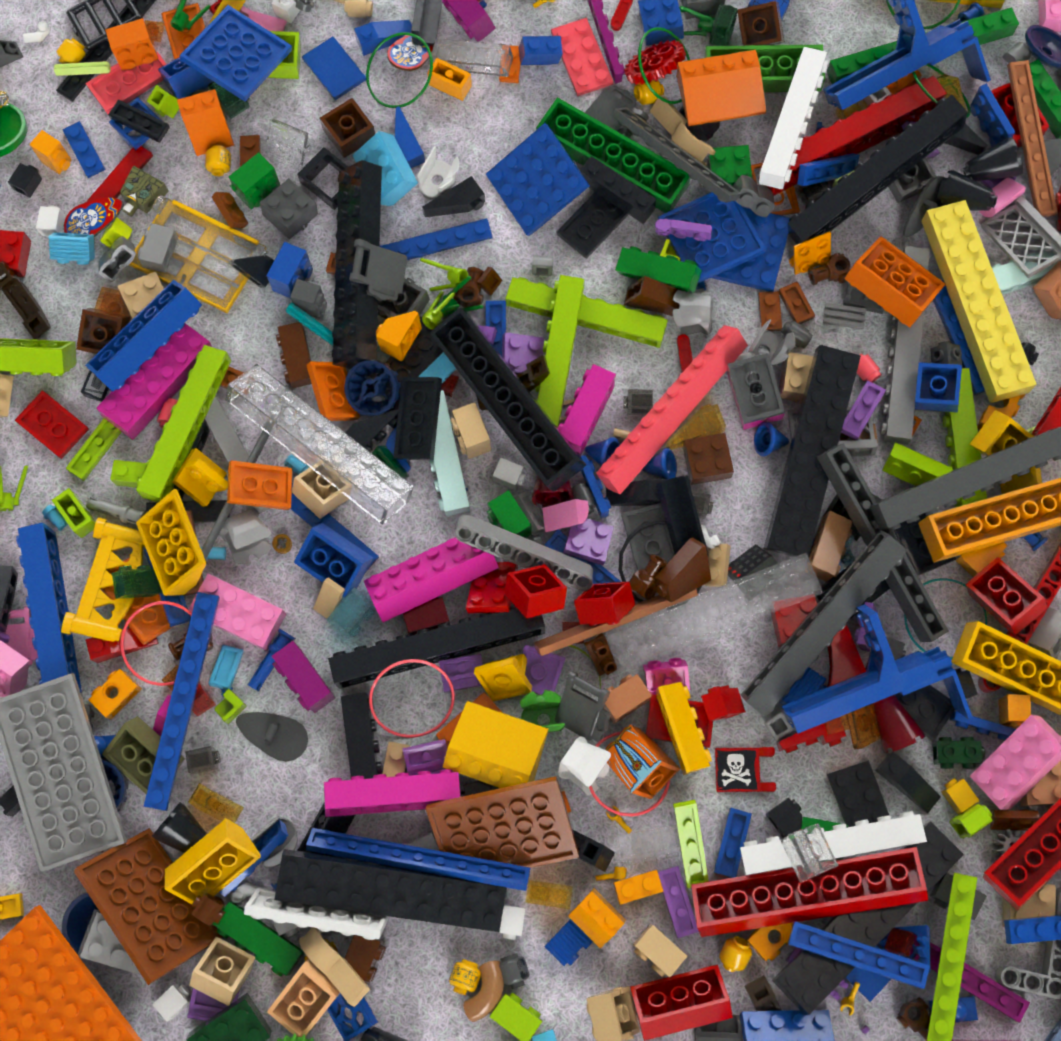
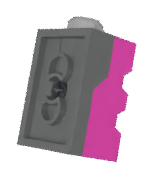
(755, 390)

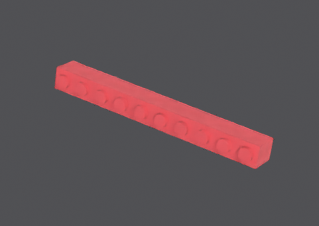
(671, 409)

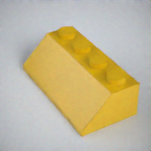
(682, 727)
(211, 862)

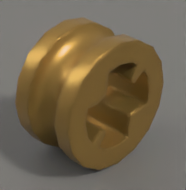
(275, 544)

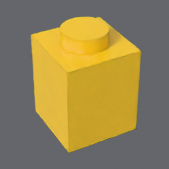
(959, 795)

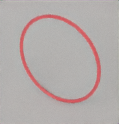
(123, 634)
(411, 661)
(617, 812)

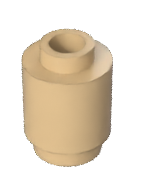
(359, 8)

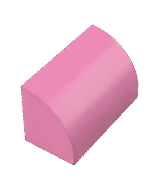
(1007, 192)
(565, 514)

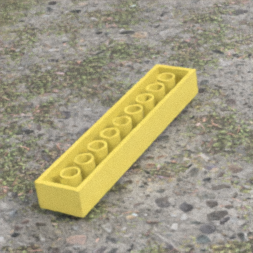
(978, 302)

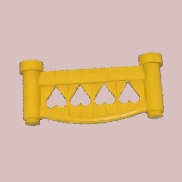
(87, 619)

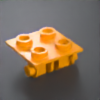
(811, 253)

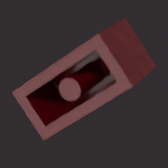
(426, 616)

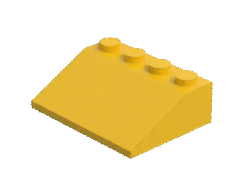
(172, 545)
(495, 747)

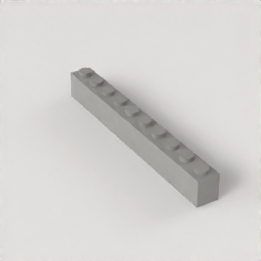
(903, 370)

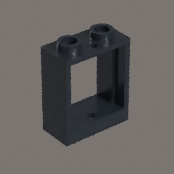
(314, 167)

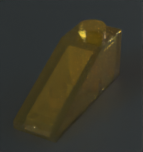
(703, 423)

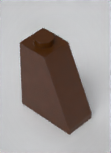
(651, 296)
(684, 571)

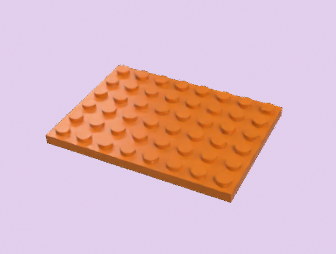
(51, 991)

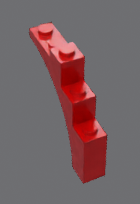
(844, 664)

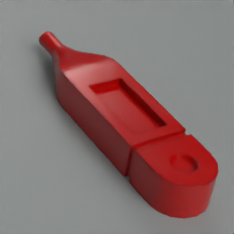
(620, 14)
(684, 351)

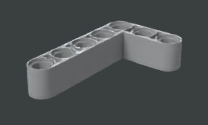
(1048, 975)

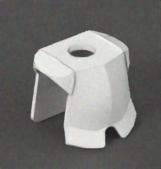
(436, 167)
(584, 764)

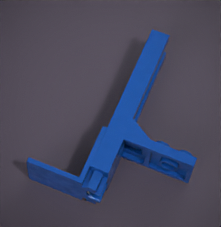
(912, 52)
(881, 680)

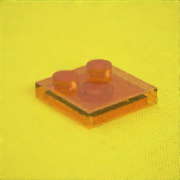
(863, 727)

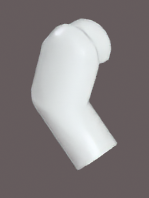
(39, 35)
(712, 541)
(243, 891)

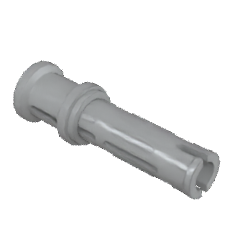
(126, 514)

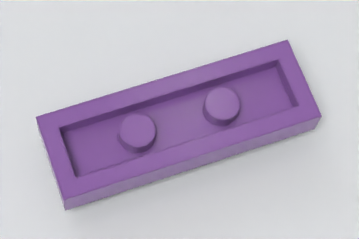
(862, 410)
(677, 902)

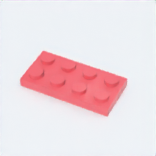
(582, 57)
(125, 84)

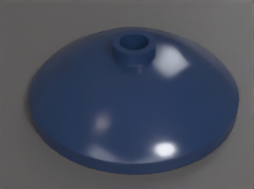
(1044, 45)
(77, 919)

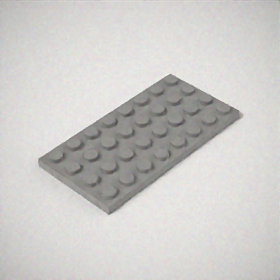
(58, 773)

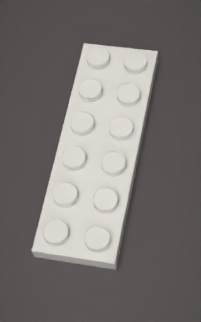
(346, 922)

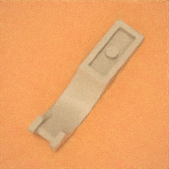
(675, 123)
(334, 966)

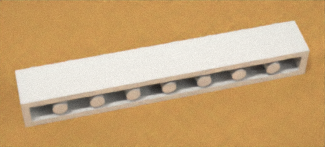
(793, 118)
(843, 842)

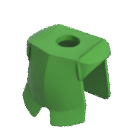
(547, 704)

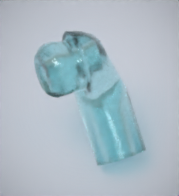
(848, 558)

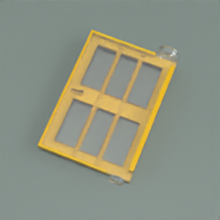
(202, 254)

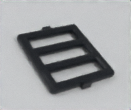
(88, 5)

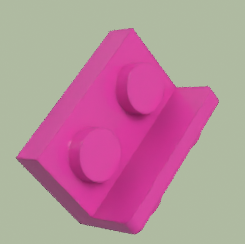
(666, 673)

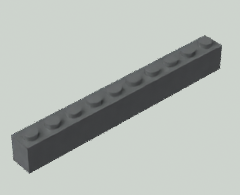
(967, 480)
(902, 578)
(823, 623)

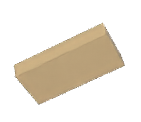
(328, 598)

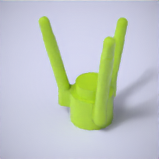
(454, 275)
(433, 317)
(6, 499)

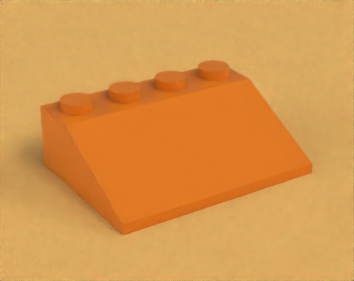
(721, 87)
(894, 281)

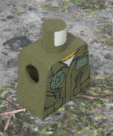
(141, 191)

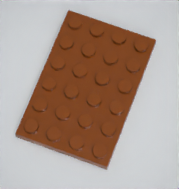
(507, 825)
(146, 918)

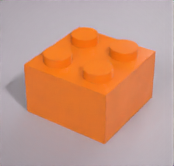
(132, 44)

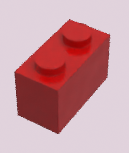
(722, 703)

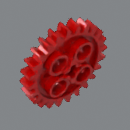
(656, 62)

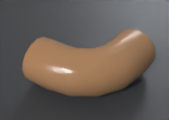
(489, 994)

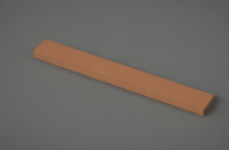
(1032, 138)
(585, 631)

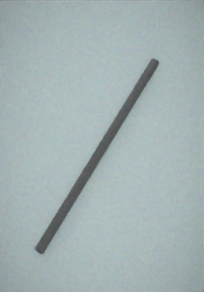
(228, 506)

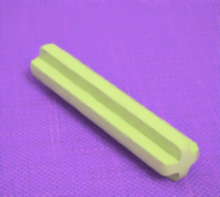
(82, 68)

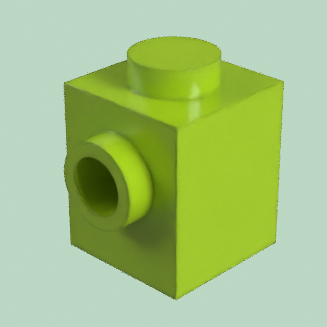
(164, 102)

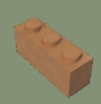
(829, 545)

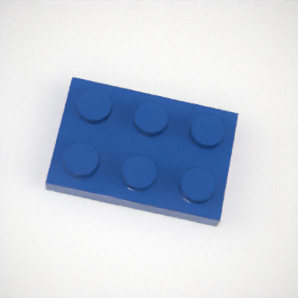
(991, 116)

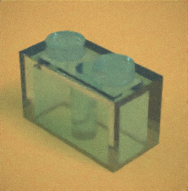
(351, 613)

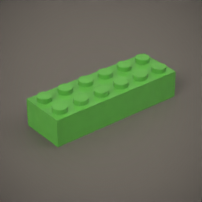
(776, 62)

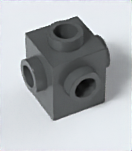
(946, 353)

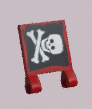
(740, 769)

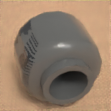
(514, 970)

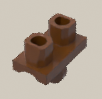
(601, 655)

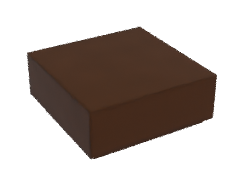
(489, 281)

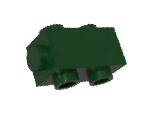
(962, 752)

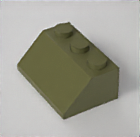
(135, 752)

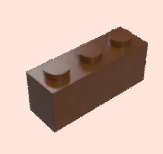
(294, 354)

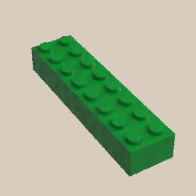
(587, 137)

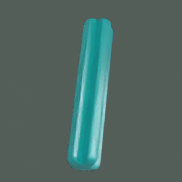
(310, 322)

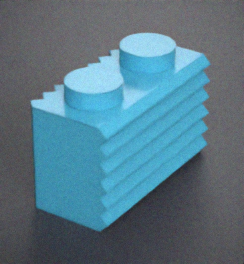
(71, 247)

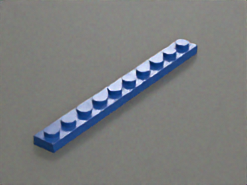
(181, 702)
(418, 859)

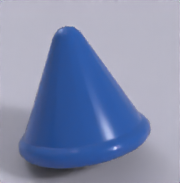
(768, 439)
(602, 450)
(662, 465)

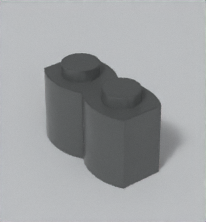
(754, 196)
(113, 261)

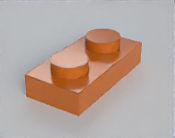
(515, 67)

